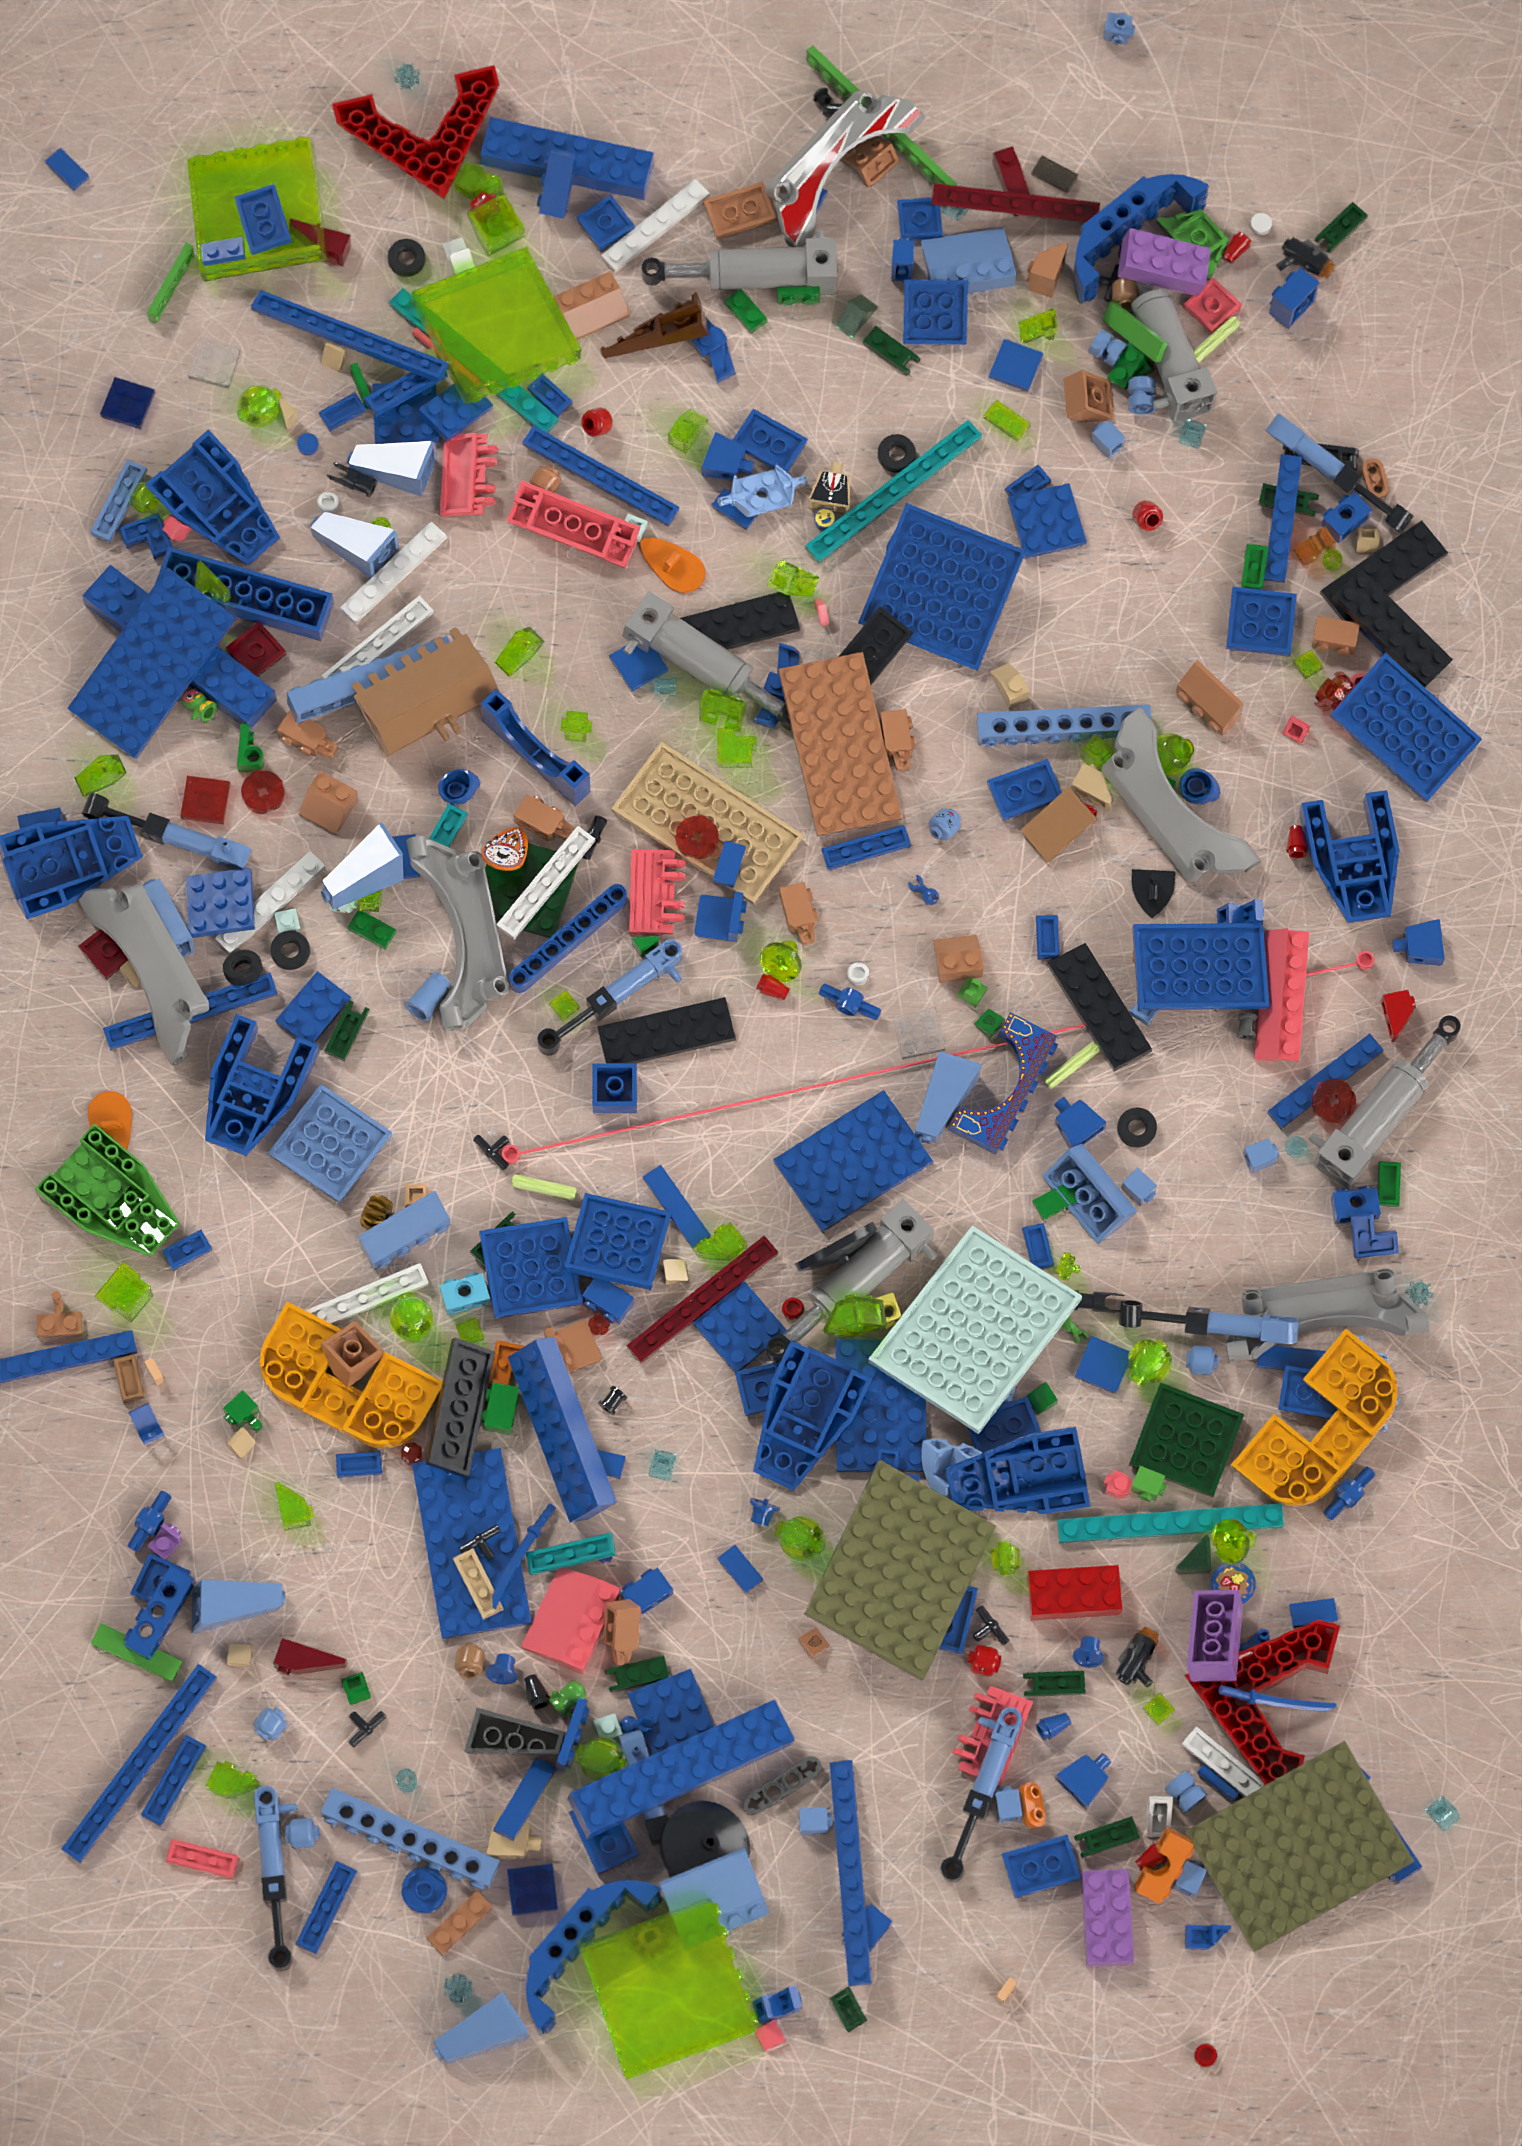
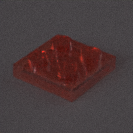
(205, 800)

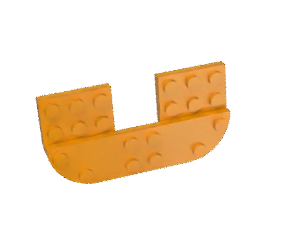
(381, 1416)
(1304, 1471)

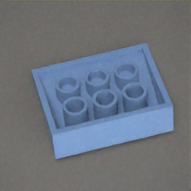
(973, 256)
(725, 1881)

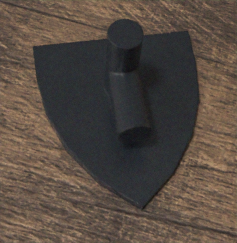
(1152, 889)

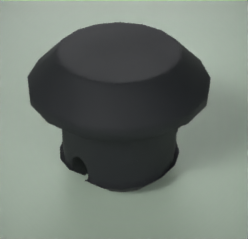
(822, 96)

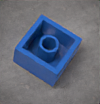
(1293, 297)
(614, 1088)

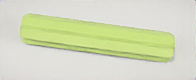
(1216, 338)
(1071, 1065)
(544, 1187)

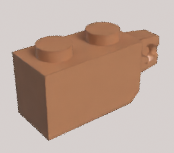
(306, 736)
(897, 737)
(542, 820)
(798, 911)
(622, 1629)

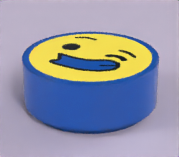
(824, 518)

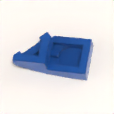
(1204, 1937)

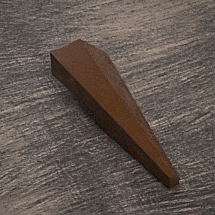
(679, 325)

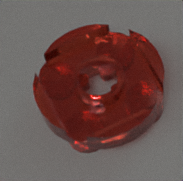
(1333, 691)
(266, 803)
(699, 825)
(1342, 1092)

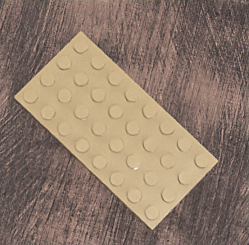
(676, 788)

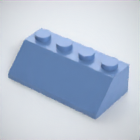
(1099, 1203)
(404, 1230)

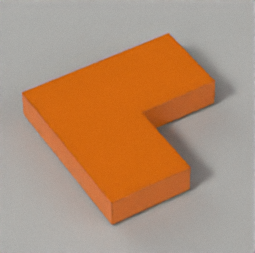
(501, 1369)

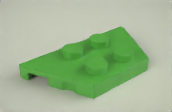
(1198, 230)

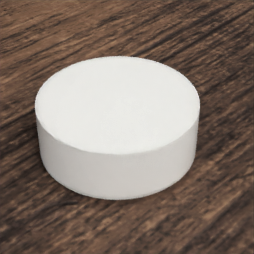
(1261, 224)
(327, 502)
(858, 973)

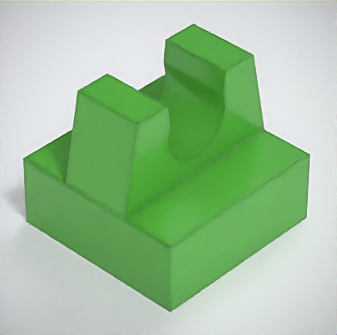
(972, 991)

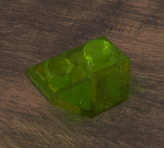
(474, 180)
(792, 580)
(723, 1245)
(230, 1782)

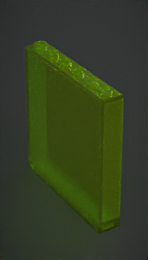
(223, 175)
(496, 325)
(669, 1988)

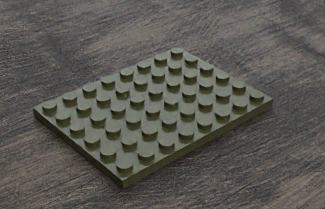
(900, 1570)
(1299, 1846)

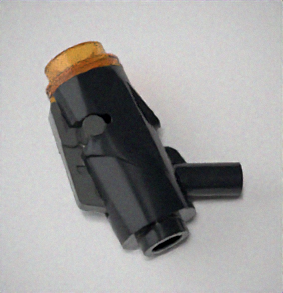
(1306, 255)
(1136, 1656)

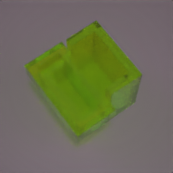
(734, 750)
(125, 1292)

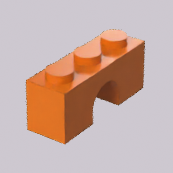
(1157, 1883)

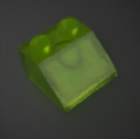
(496, 224)
(856, 1316)

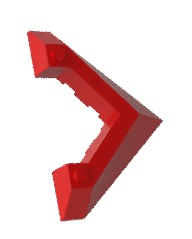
(432, 161)
(1259, 1670)

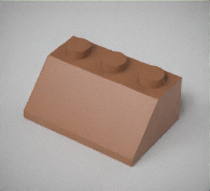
(593, 305)
(1209, 698)

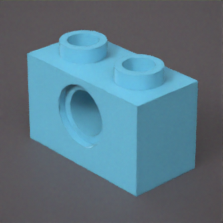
(455, 1303)

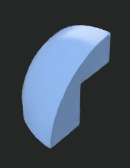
(937, 1456)

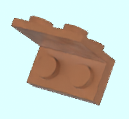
(872, 159)
(576, 1345)

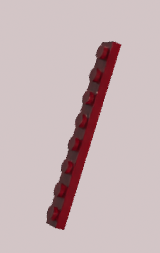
(1013, 203)
(702, 1299)

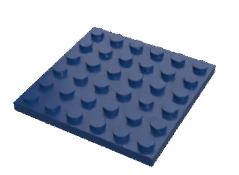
(944, 585)

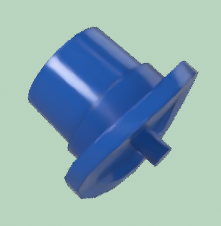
(762, 1511)
(1089, 1653)
(502, 1670)

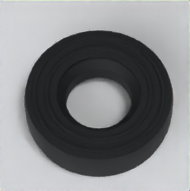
(409, 269)
(891, 441)
(290, 937)
(241, 957)
(1137, 1114)

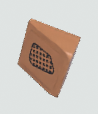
(813, 1642)

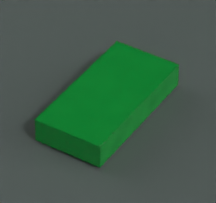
(359, 382)
(1389, 1183)
(1053, 1202)

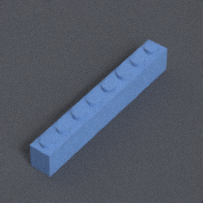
(337, 690)

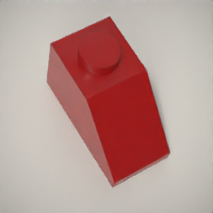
(1397, 1011)

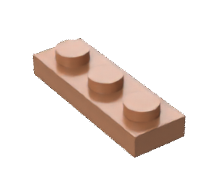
(459, 1923)

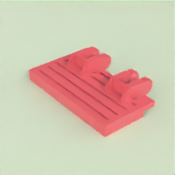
(462, 472)
(651, 894)
(1002, 1700)

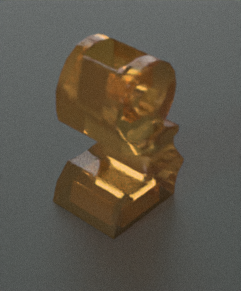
(1311, 549)

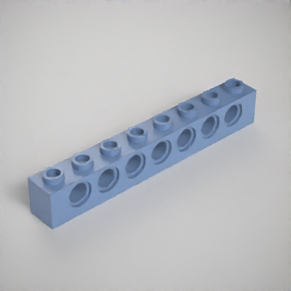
(1052, 719)
(339, 1800)

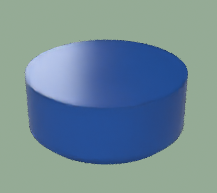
(307, 444)

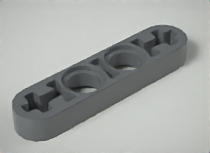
(783, 1787)

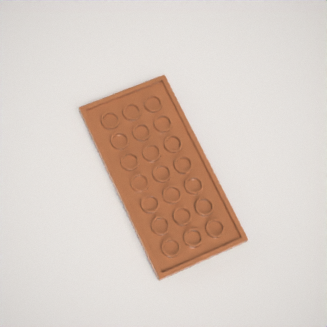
(839, 744)

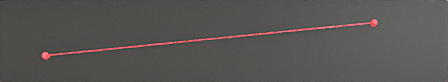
(511, 1153)

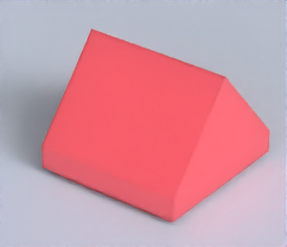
(1296, 729)

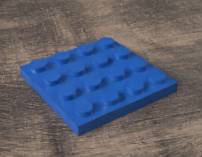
(617, 1241)
(528, 1268)

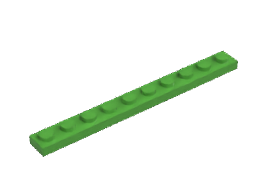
(900, 141)

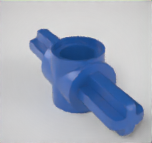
(850, 1001)
(1349, 1493)
(149, 1521)

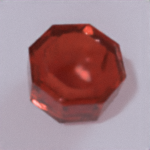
(411, 1453)

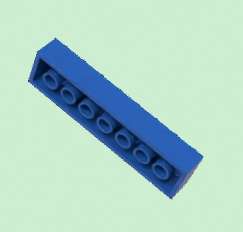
(598, 164)
(259, 595)
(562, 1429)

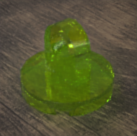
(781, 960)
(1232, 1540)

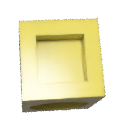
(890, 1303)

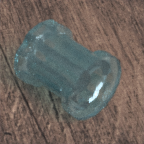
(664, 686)
(412, 1783)

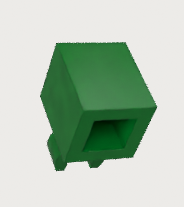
(242, 1411)

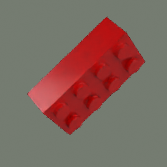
(1074, 1592)

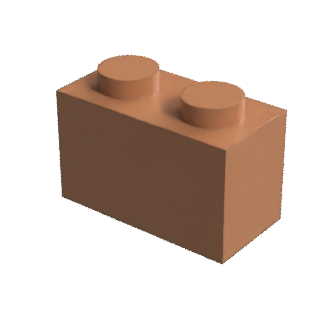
(1335, 635)

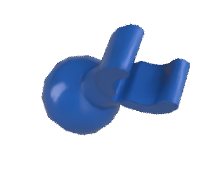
(928, 894)
(630, 1724)

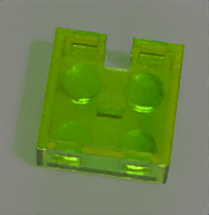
(716, 703)

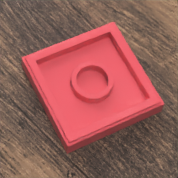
(1212, 306)

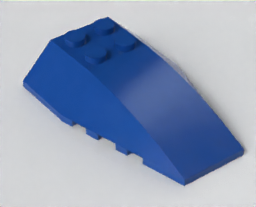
(215, 499)
(61, 860)
(806, 1412)
(1025, 1475)

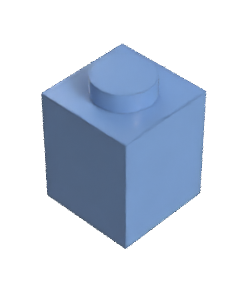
(1108, 438)
(1260, 1155)
(1139, 1187)
(1008, 1805)
(814, 1821)
(1190, 1878)

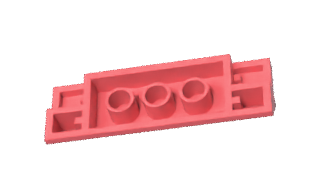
(573, 524)
(1281, 1024)

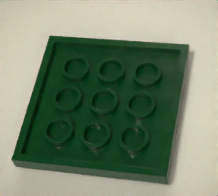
(507, 887)
(1187, 1439)

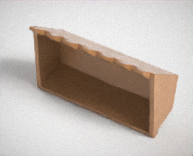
(425, 693)

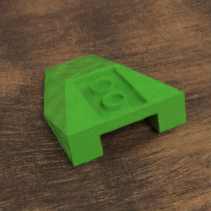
(110, 1195)

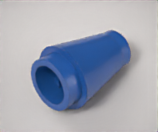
(1051, 1726)

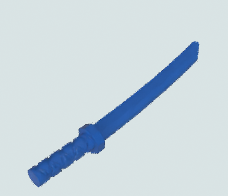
(533, 1532)
(1253, 1697)

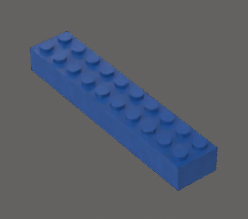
(220, 678)
(680, 1769)

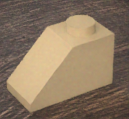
(1010, 685)
(1092, 786)

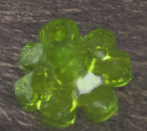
(1067, 1266)

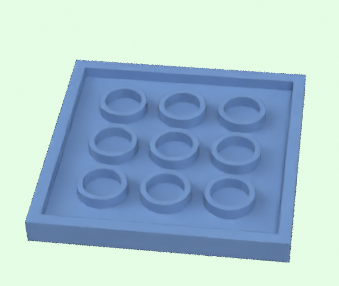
(330, 1143)

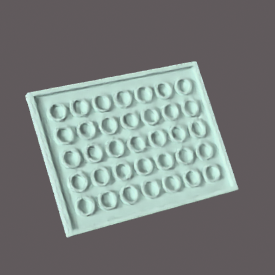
(975, 1329)

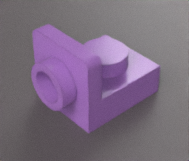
(166, 1541)

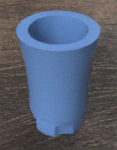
(427, 997)

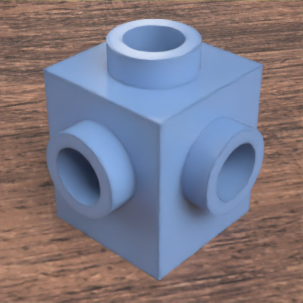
(1118, 28)

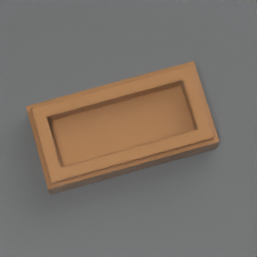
(129, 1378)

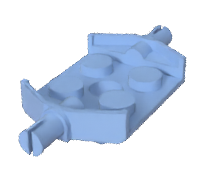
(775, 484)

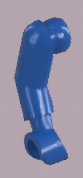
(1260, 1637)

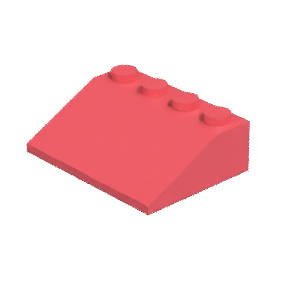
(570, 1619)

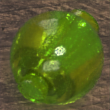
(258, 406)
(1174, 753)
(411, 1318)
(1149, 1361)
(801, 1538)
(600, 1757)

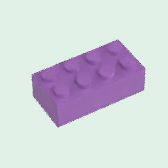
(1164, 262)
(1215, 1635)
(1107, 1918)

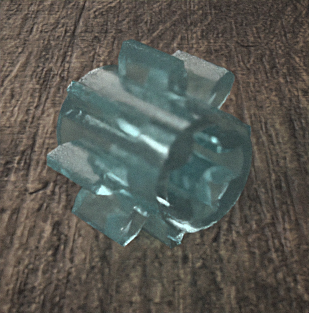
(407, 75)
(1424, 1291)
(457, 1988)

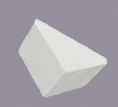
(1158, 1815)

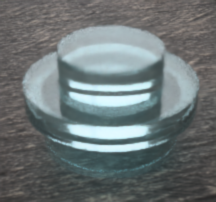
(1296, 1146)

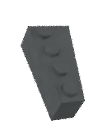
(511, 1736)

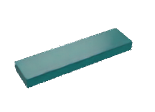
(571, 1554)

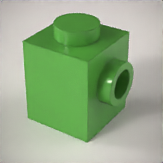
(1148, 1484)

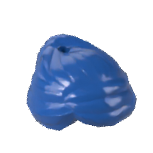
(458, 786)
(1193, 786)

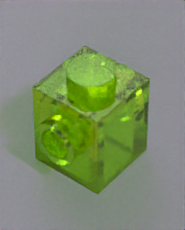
(576, 726)

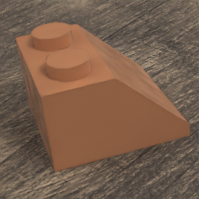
(1046, 270)
(1088, 397)
(328, 802)
(958, 958)
(352, 1354)

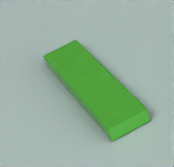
(170, 283)
(1135, 331)
(113, 1643)

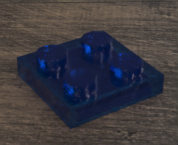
(127, 403)
(532, 1889)

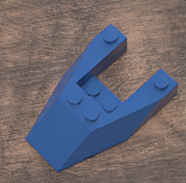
(1360, 868)
(248, 1099)

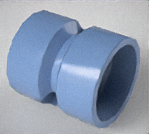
(1107, 347)
(1142, 395)
(1185, 1791)

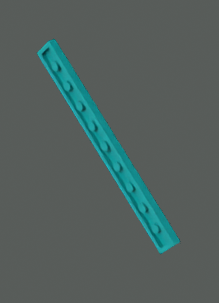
(515, 397)
(893, 491)
(1166, 1523)

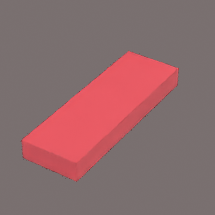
(202, 1858)

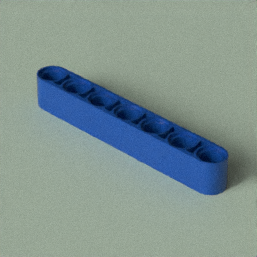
(571, 928)

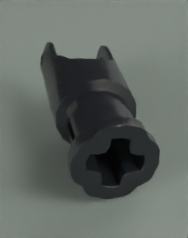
(354, 480)
(1096, 1301)

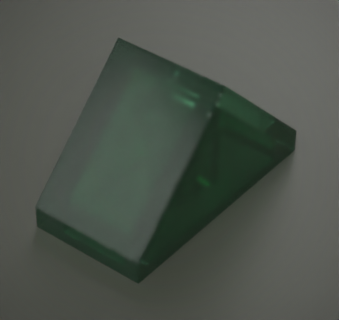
(856, 315)
(1197, 1560)
(847, 2009)

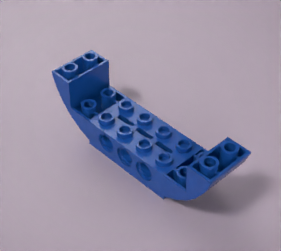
(1129, 211)
(597, 1905)

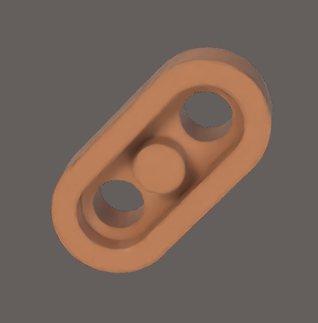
(1376, 480)

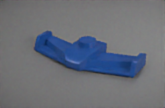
(716, 346)
(787, 657)

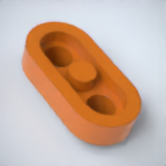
(1032, 1805)

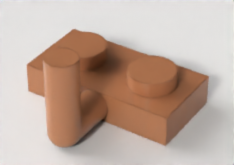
(59, 1323)

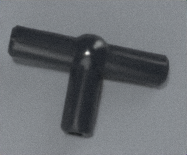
(1109, 282)
(491, 1151)
(480, 1540)
(991, 1626)
(366, 1728)

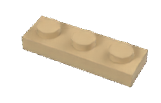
(477, 1583)

